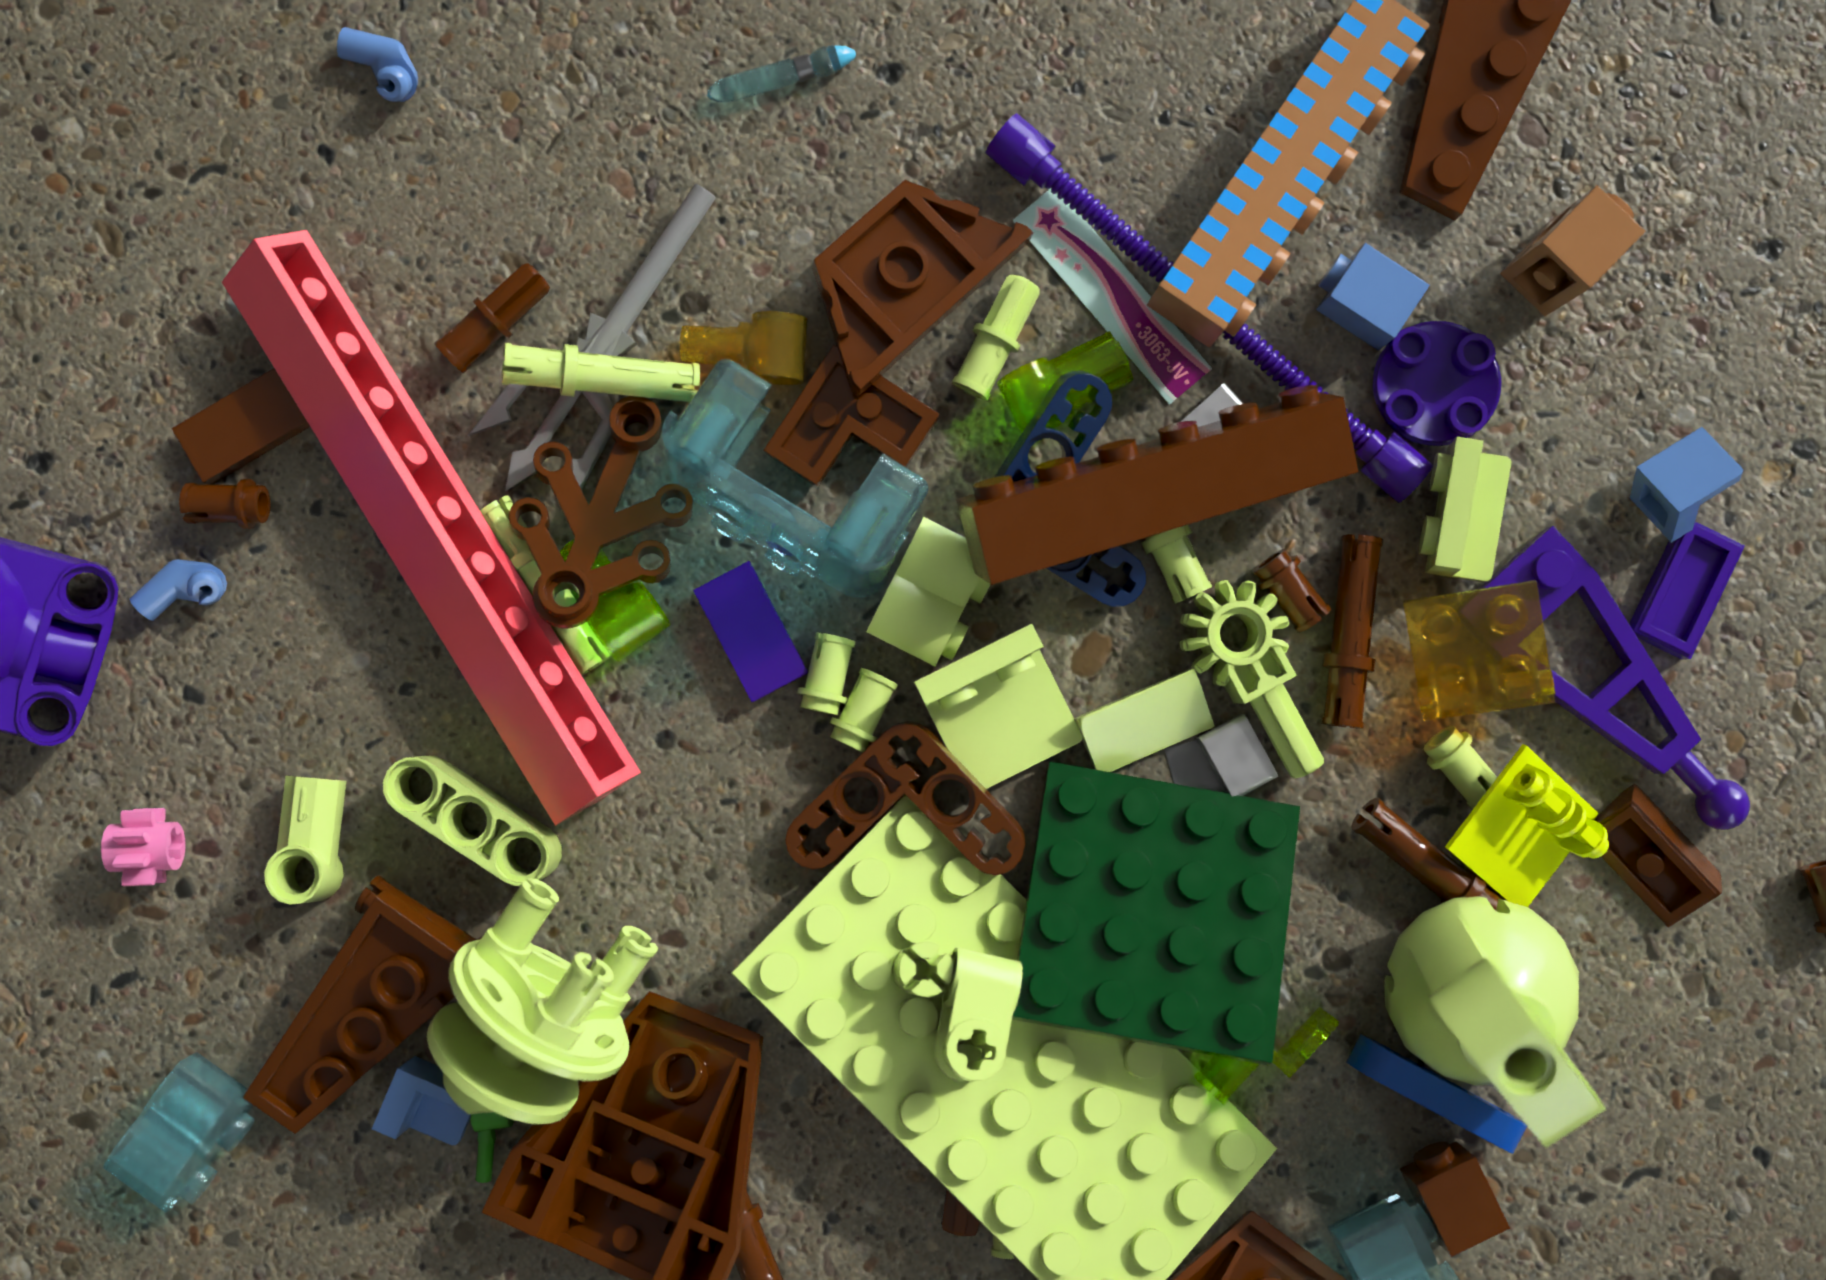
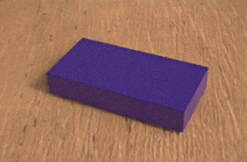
(1685, 590)
(751, 631)

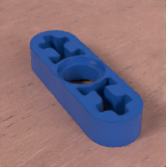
(1436, 1093)

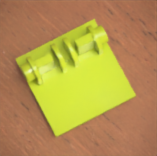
(1526, 829)

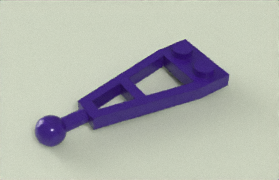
(1560, 574)

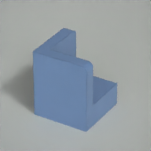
(1680, 480)
(421, 1103)

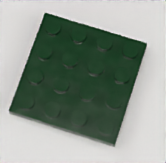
(1157, 913)

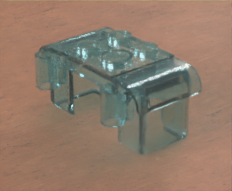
(703, 457)

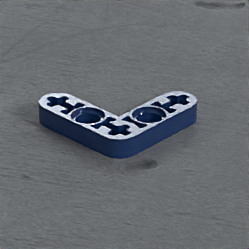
(1088, 426)

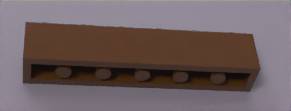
(1157, 484)

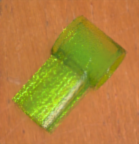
(1030, 383)

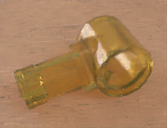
(767, 346)

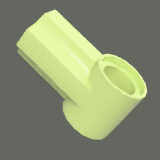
(310, 831)

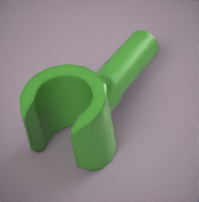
(485, 1126)

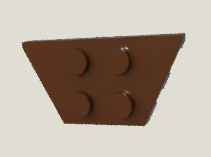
(905, 274)

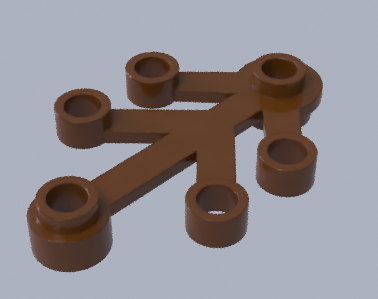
(598, 522)

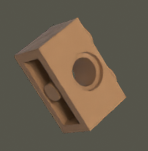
(1573, 250)

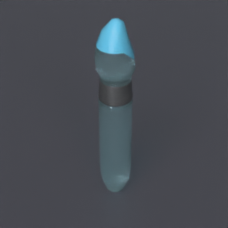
(780, 74)

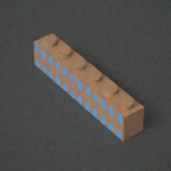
(1287, 167)

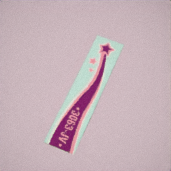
(1113, 296)

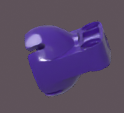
(46, 639)

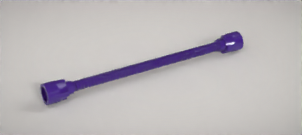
(1027, 157)

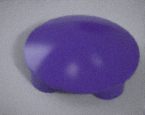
(1437, 382)

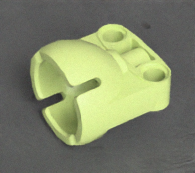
(1493, 1005)

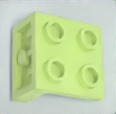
(1000, 708)

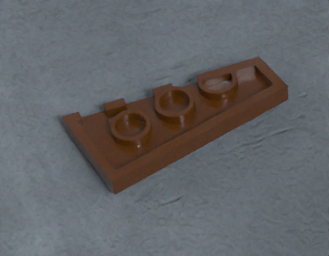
(1471, 92)
(365, 1005)

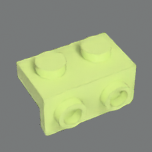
(1468, 511)

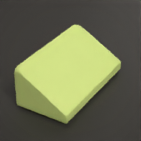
(1145, 721)

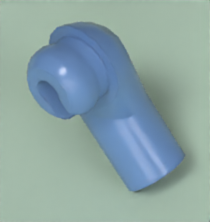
(387, 59)
(183, 581)

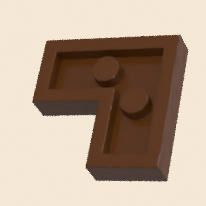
(832, 413)

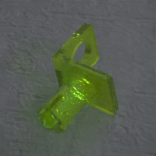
(1229, 1074)

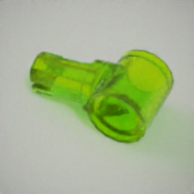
(624, 616)

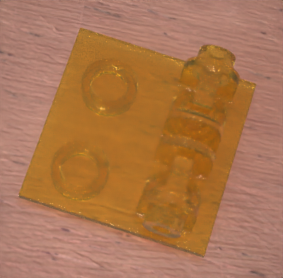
(1479, 651)

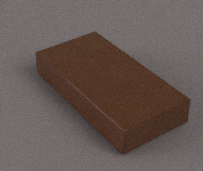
(240, 427)

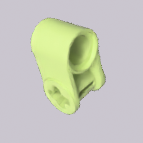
(977, 1005)

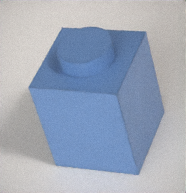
(1370, 295)

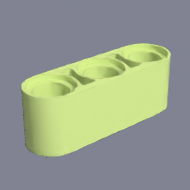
(442, 818)

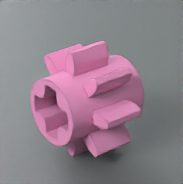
(143, 847)

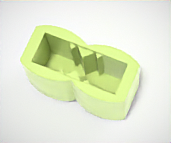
(929, 595)

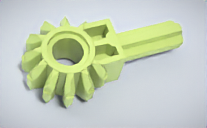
(1255, 670)

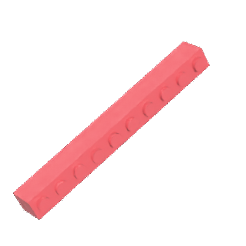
(428, 524)

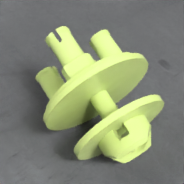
(531, 1018)

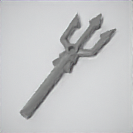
(606, 338)

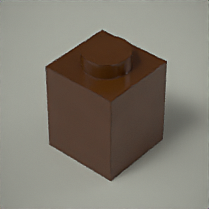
(1454, 1196)

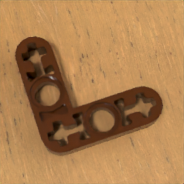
(893, 782)

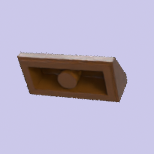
(1657, 857)

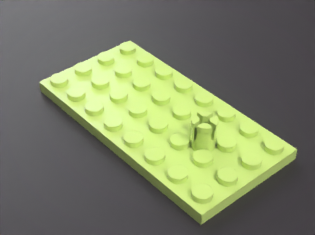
(1082, 1143)

